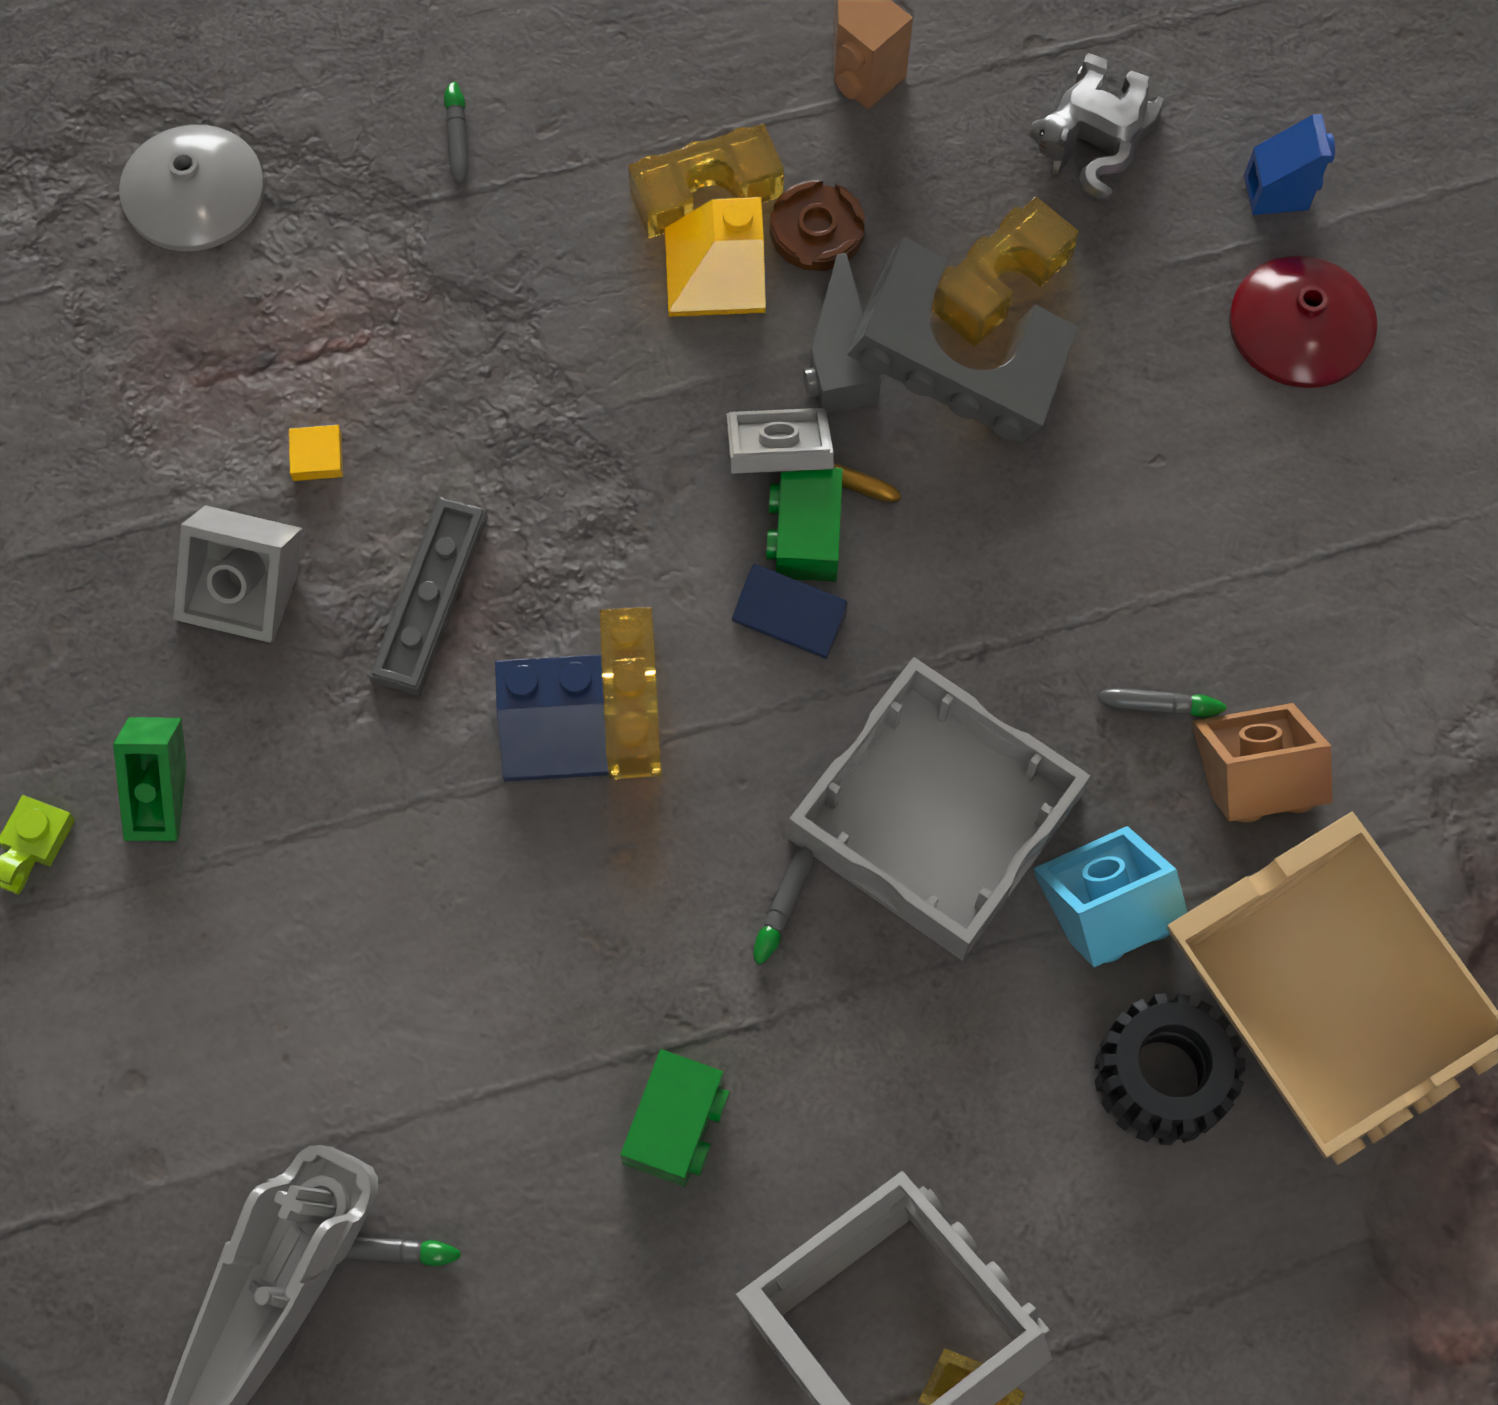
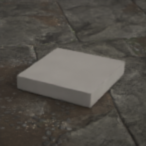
(779, 440)

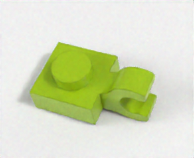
(31, 836)

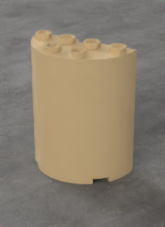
(1341, 988)

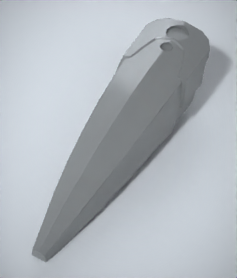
(273, 1274)

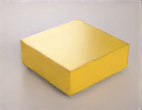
(315, 452)

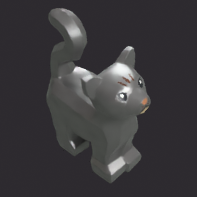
(1099, 119)

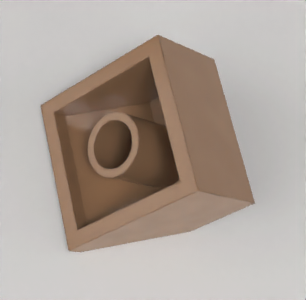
(870, 48)
(1264, 762)

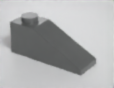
(833, 376)

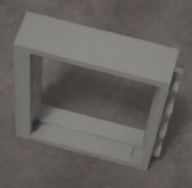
(852, 1237)

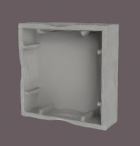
(937, 808)

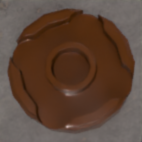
(816, 224)

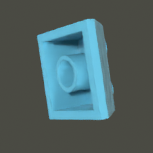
(1112, 895)

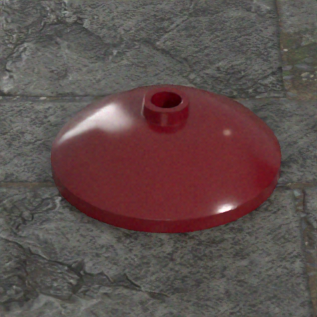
(1298, 341)

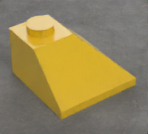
(717, 259)

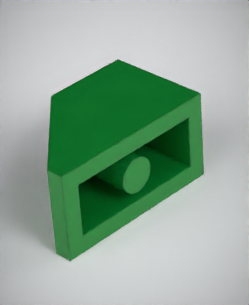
(150, 777)

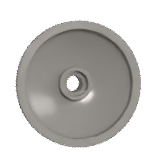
(196, 205)

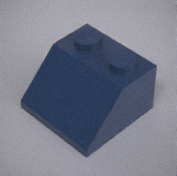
(551, 717)

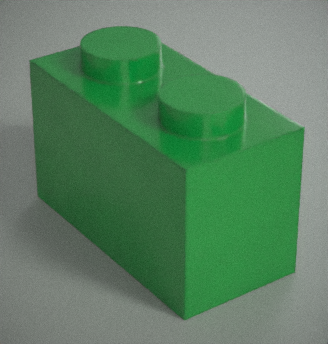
(807, 524)
(674, 1119)

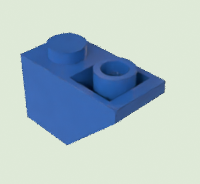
(1289, 167)

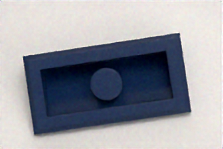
(790, 611)

